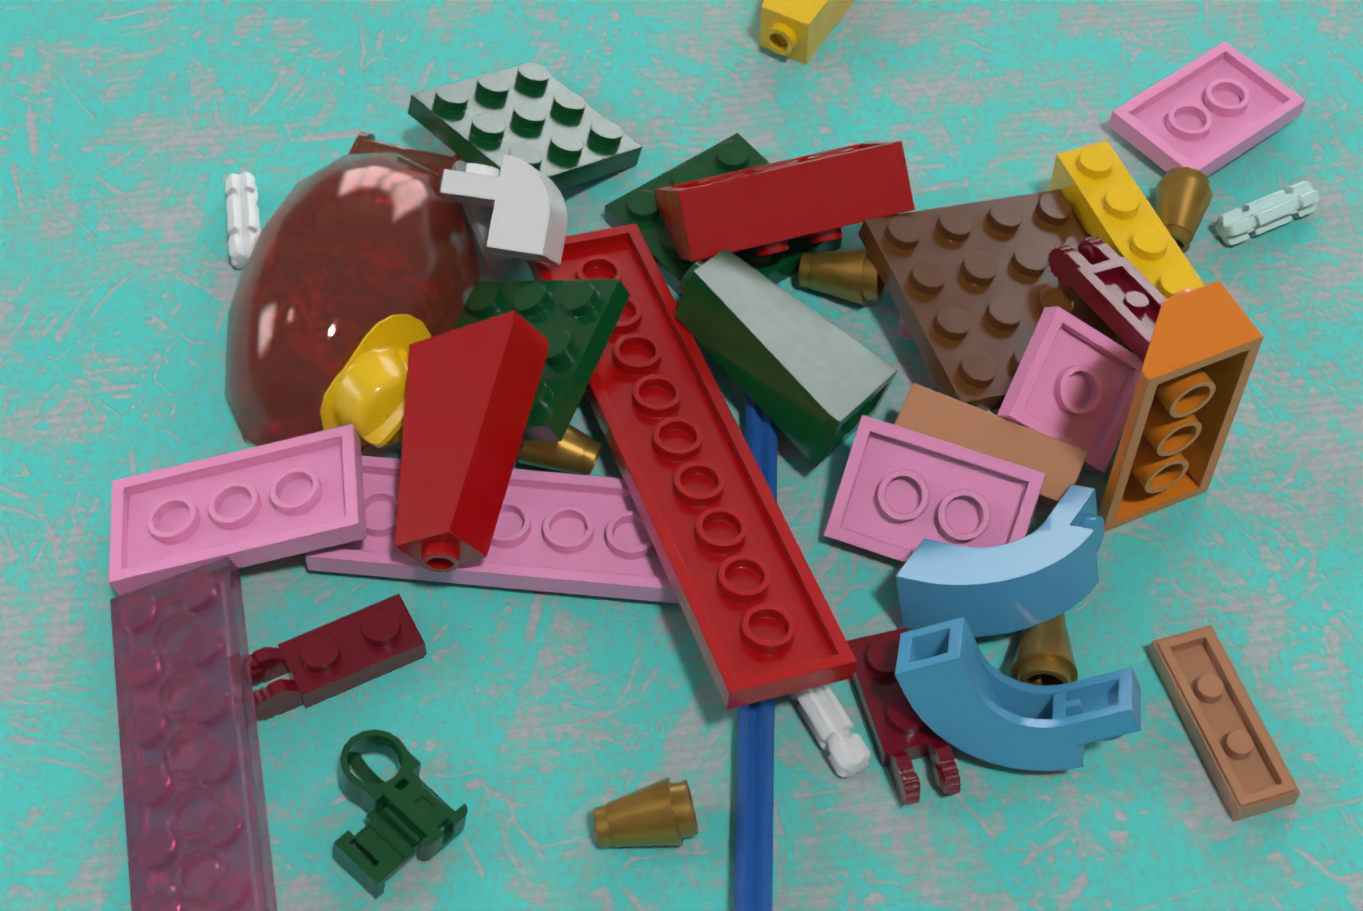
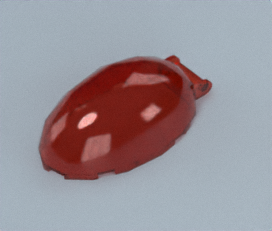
(329, 266)

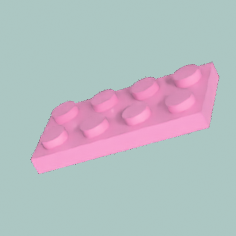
(239, 507)

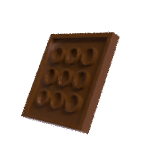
(977, 285)

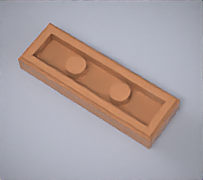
(994, 435)
(1223, 723)

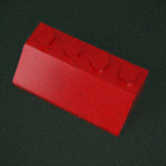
(786, 200)

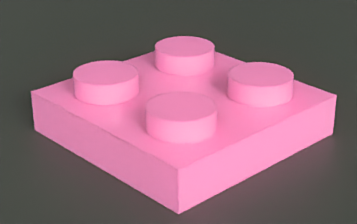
(1074, 386)

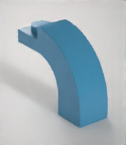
(1009, 583)
(1005, 718)

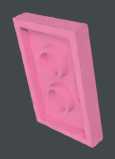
(1207, 112)
(922, 487)

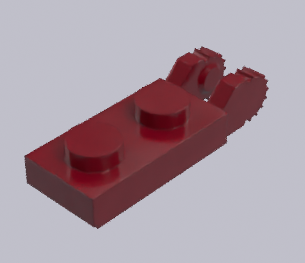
(1111, 289)
(335, 657)
(893, 723)

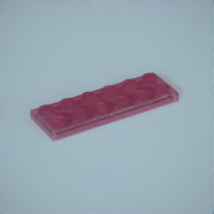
(191, 746)

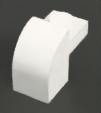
(526, 206)

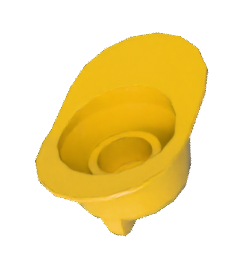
(373, 383)

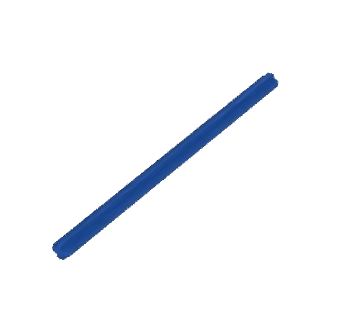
(756, 732)

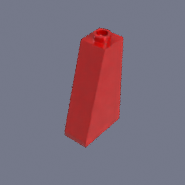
(462, 436)

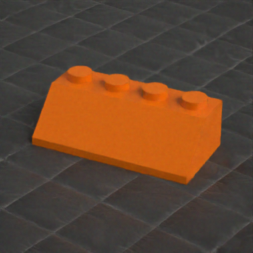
(1181, 403)

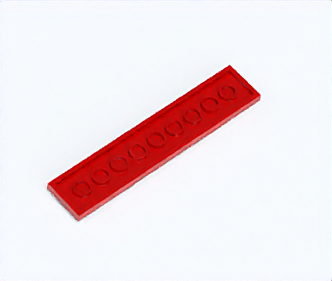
(701, 488)

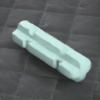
(1267, 213)

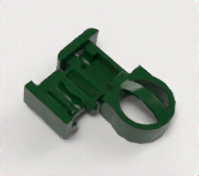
(408, 815)

